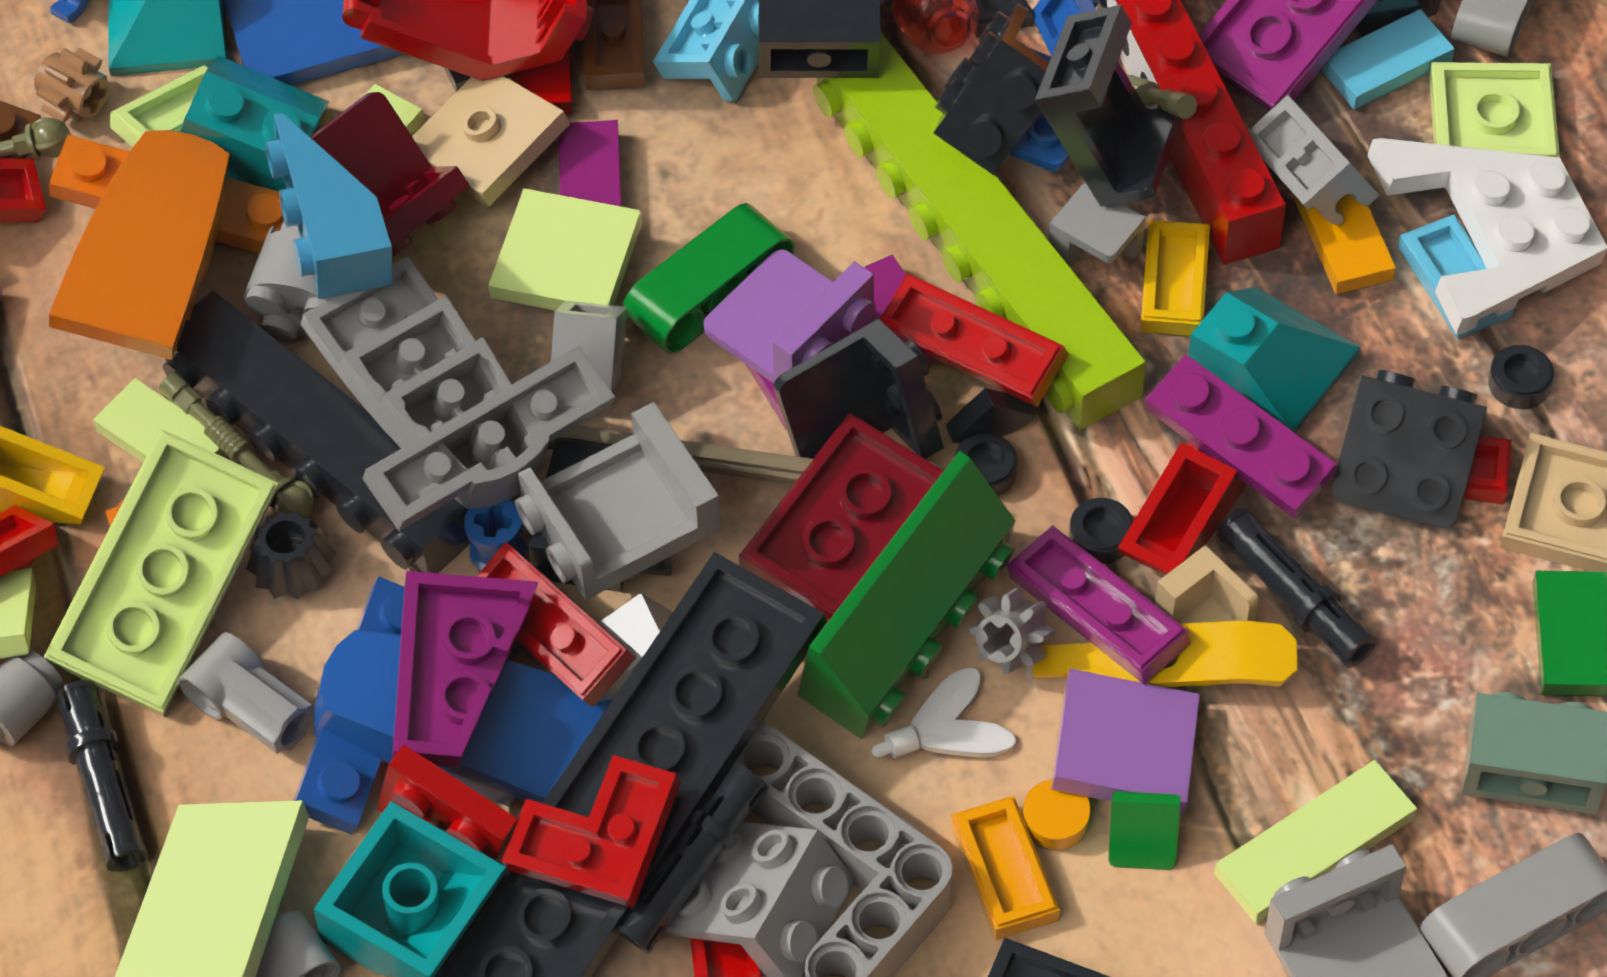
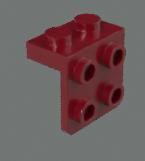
(389, 163)

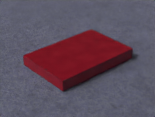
(839, 515)

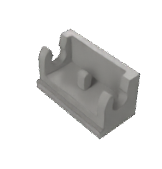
(1308, 161)

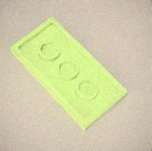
(161, 572)
(215, 890)

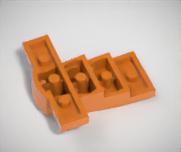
(150, 234)

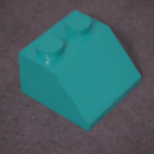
(237, 114)
(405, 896)

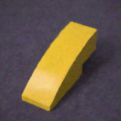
(45, 479)

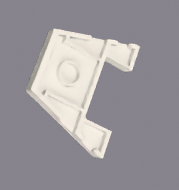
(1517, 212)

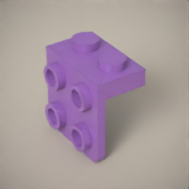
(790, 313)

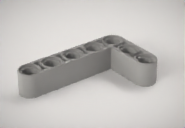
(879, 873)

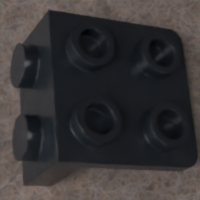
(992, 94)
(865, 376)
(1409, 449)

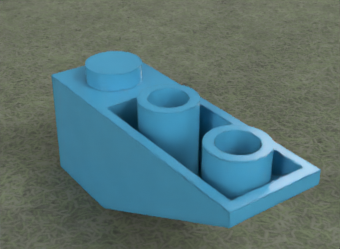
(337, 217)

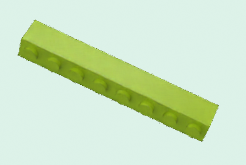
(984, 235)

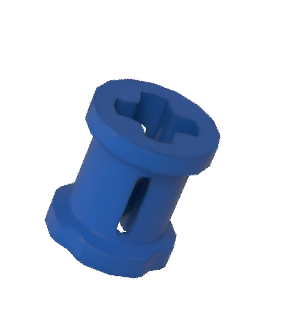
(492, 527)

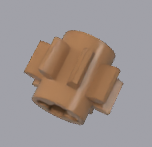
(71, 85)

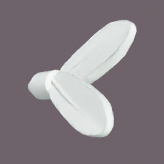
(939, 731)

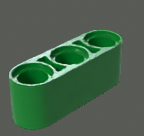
(693, 281)

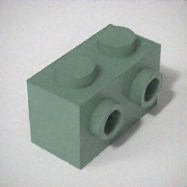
(1536, 752)

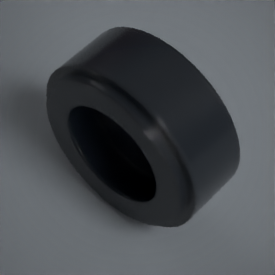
(1520, 377)
(993, 458)
(1100, 527)

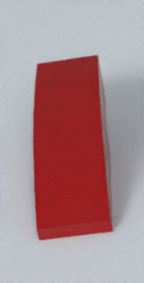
(1182, 510)

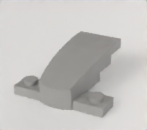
(446, 397)

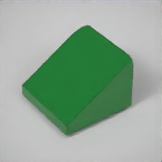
(1143, 830)

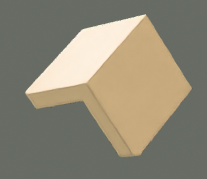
(1205, 592)

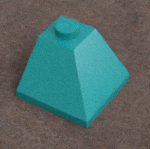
(165, 35)
(1271, 353)

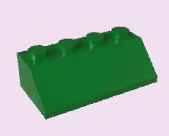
(908, 600)

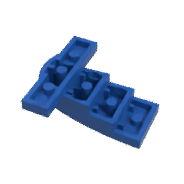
(516, 752)

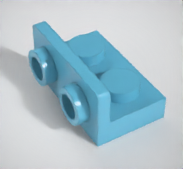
(713, 43)

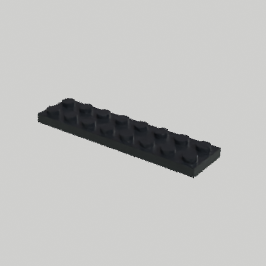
(681, 711)

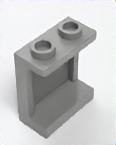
(621, 506)

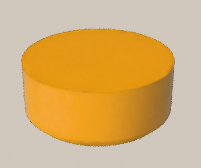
(1055, 817)

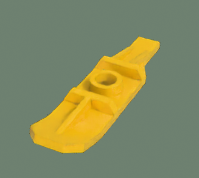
(1217, 655)

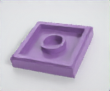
(1124, 738)

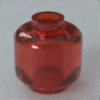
(936, 24)

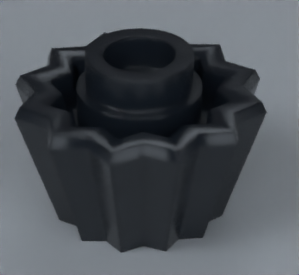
(290, 555)

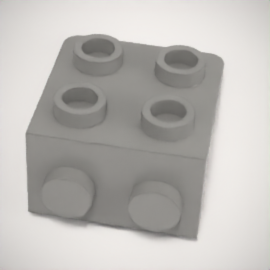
(769, 895)
(1349, 922)

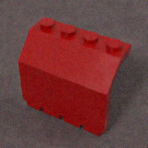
(473, 35)

